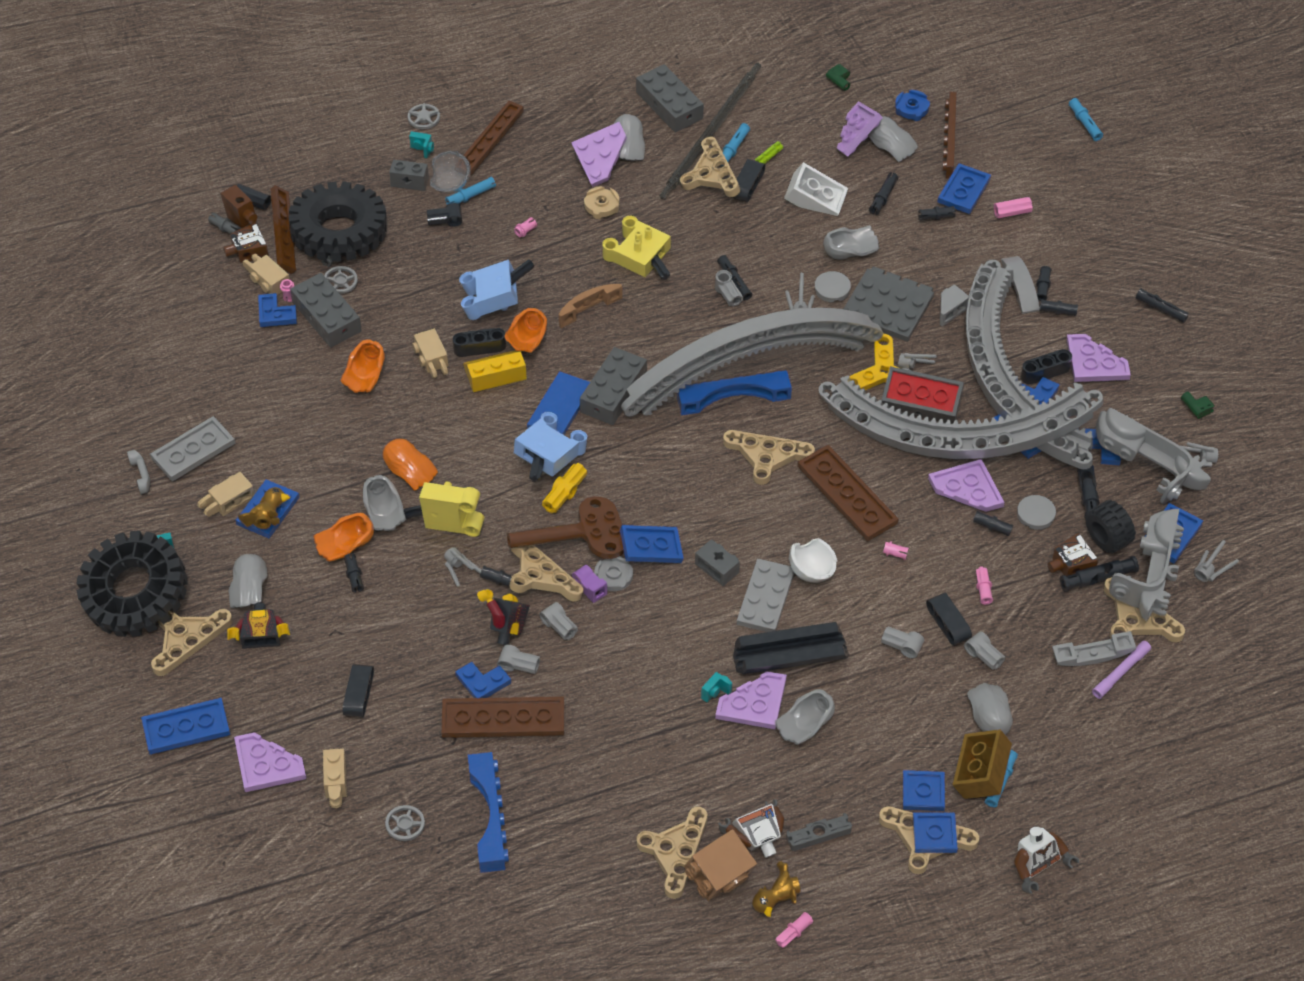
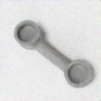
(136, 459)

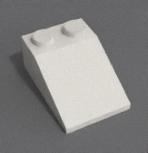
(815, 191)

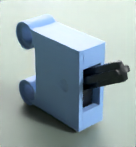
(493, 286)
(548, 448)

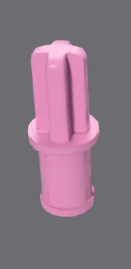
(984, 585)
(794, 930)

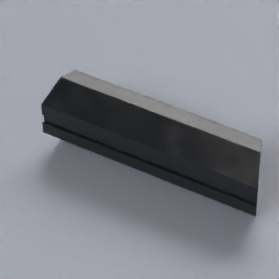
(789, 648)

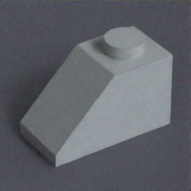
(952, 304)

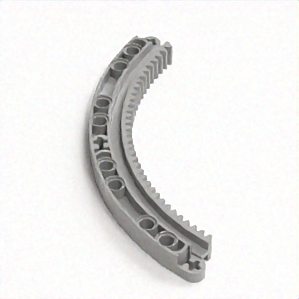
(743, 338)
(993, 368)
(1021, 431)

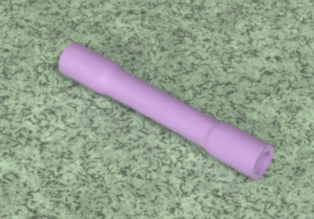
(1108, 682)

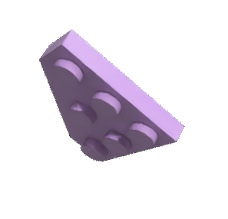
(860, 123)
(600, 152)
(1095, 361)
(969, 485)
(754, 702)
(266, 763)

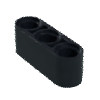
(749, 179)
(479, 342)
(1046, 366)
(949, 619)
(358, 690)

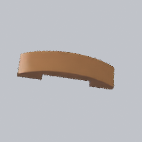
(607, 293)

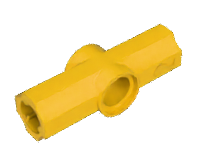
(564, 488)

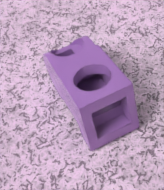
(590, 583)

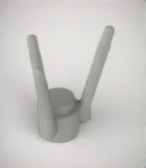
(799, 304)
(908, 360)
(1207, 453)
(456, 559)
(1205, 570)

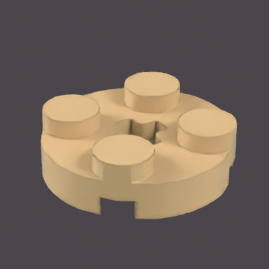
(600, 210)

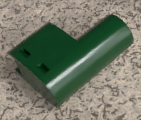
(838, 76)
(1199, 407)

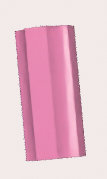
(1012, 207)

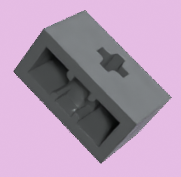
(409, 175)
(717, 562)

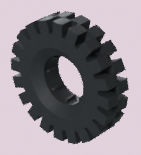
(322, 204)
(151, 604)

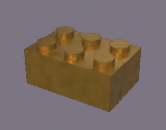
(982, 764)

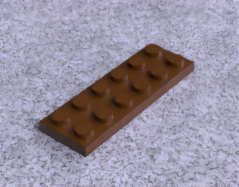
(848, 492)
(502, 717)

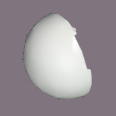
(813, 561)

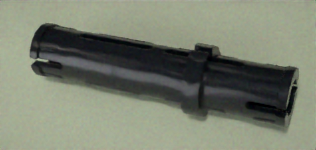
(881, 197)
(724, 262)
(1155, 301)

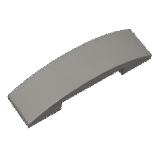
(1023, 285)
(1095, 652)

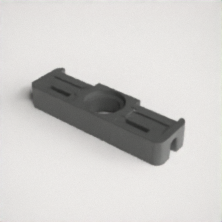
(805, 837)

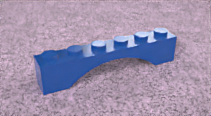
(771, 386)
(490, 847)

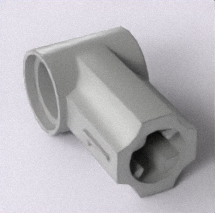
(727, 288)
(555, 617)
(908, 643)
(981, 647)
(512, 659)

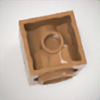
(720, 866)

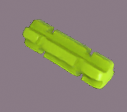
(770, 152)

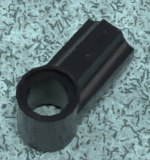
(451, 215)

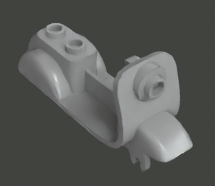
(1127, 438)
(1158, 544)

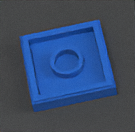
(923, 790)
(935, 833)

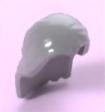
(893, 139)
(634, 146)
(849, 243)
(383, 503)
(248, 576)
(990, 708)
(806, 716)

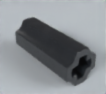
(257, 197)

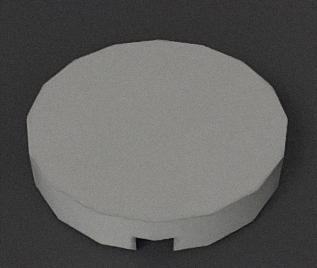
(832, 286)
(1036, 512)
(615, 572)

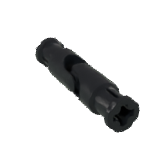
(1088, 486)
(1096, 574)

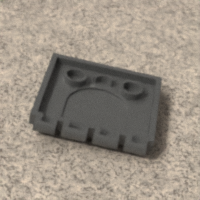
(891, 302)

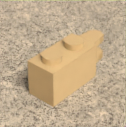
(266, 273)
(431, 352)
(227, 495)
(335, 776)

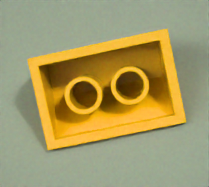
(496, 370)

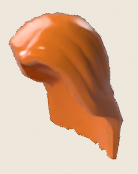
(527, 330)
(364, 366)
(408, 463)
(344, 536)

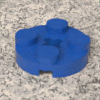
(904, 102)

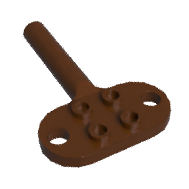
(597, 527)

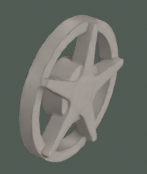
(423, 116)
(341, 279)
(405, 823)

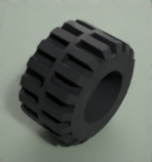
(1110, 526)

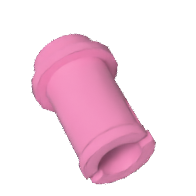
(521, 229)
(285, 287)
(893, 549)

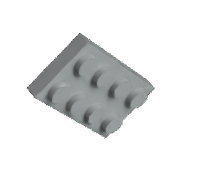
(192, 448)
(765, 596)

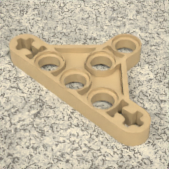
(710, 165)
(756, 452)
(545, 579)
(1142, 627)
(193, 630)
(907, 835)
(678, 840)

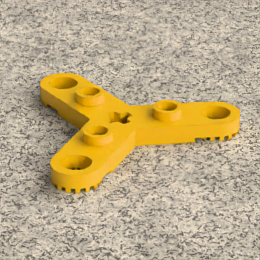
(883, 360)

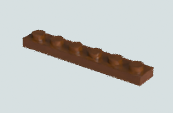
(949, 129)
(492, 134)
(283, 241)

